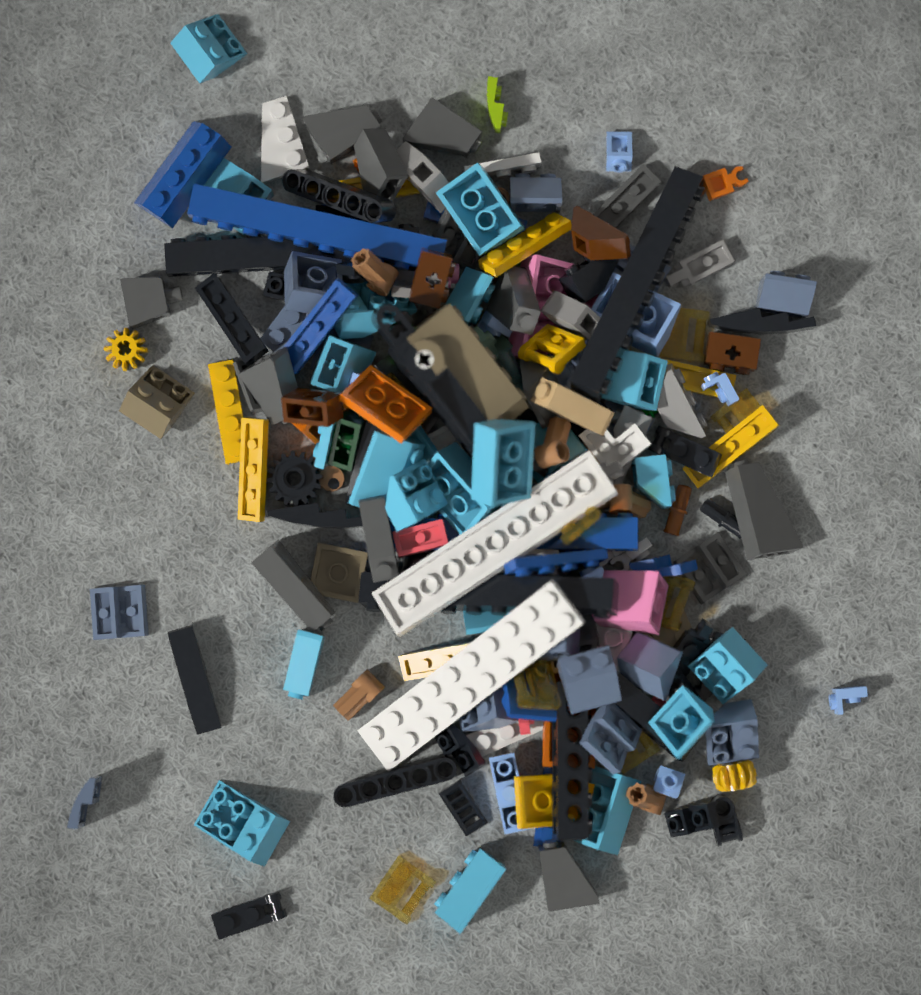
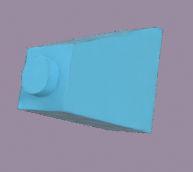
(303, 664)

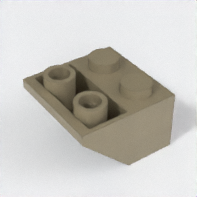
(156, 401)

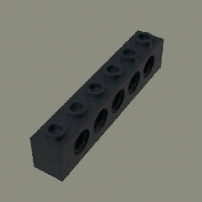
(562, 826)

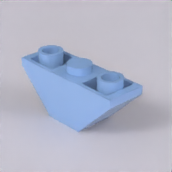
(503, 772)

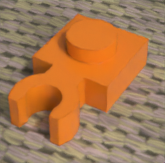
(721, 183)

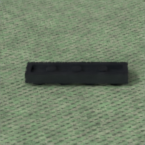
(231, 319)

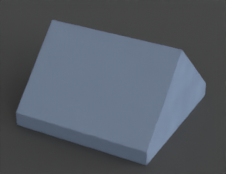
(649, 664)

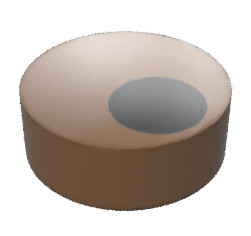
(333, 478)

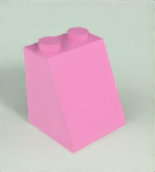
(639, 601)

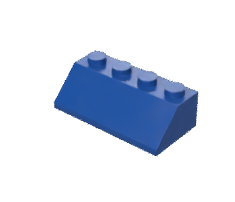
(188, 164)

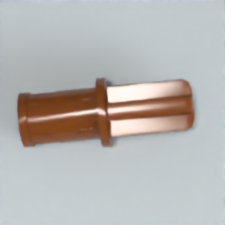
(678, 510)

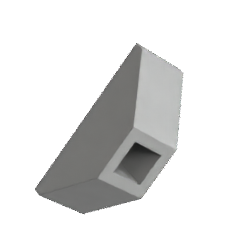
(422, 174)
(570, 315)
(677, 405)

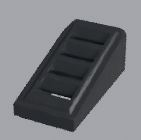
(465, 794)

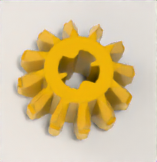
(134, 344)
(734, 775)

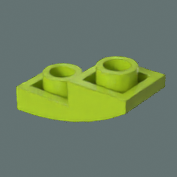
(496, 110)

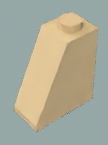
(572, 406)

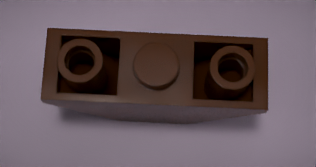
(597, 238)

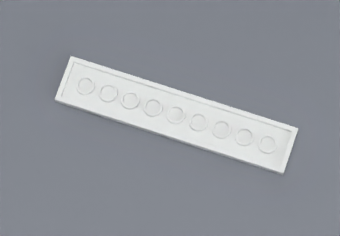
(492, 543)
(471, 675)

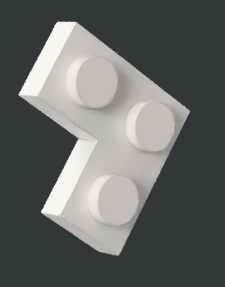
(621, 449)

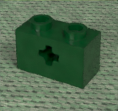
(346, 440)

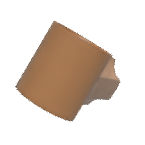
(377, 273)
(554, 449)
(629, 502)
(363, 690)
(646, 798)

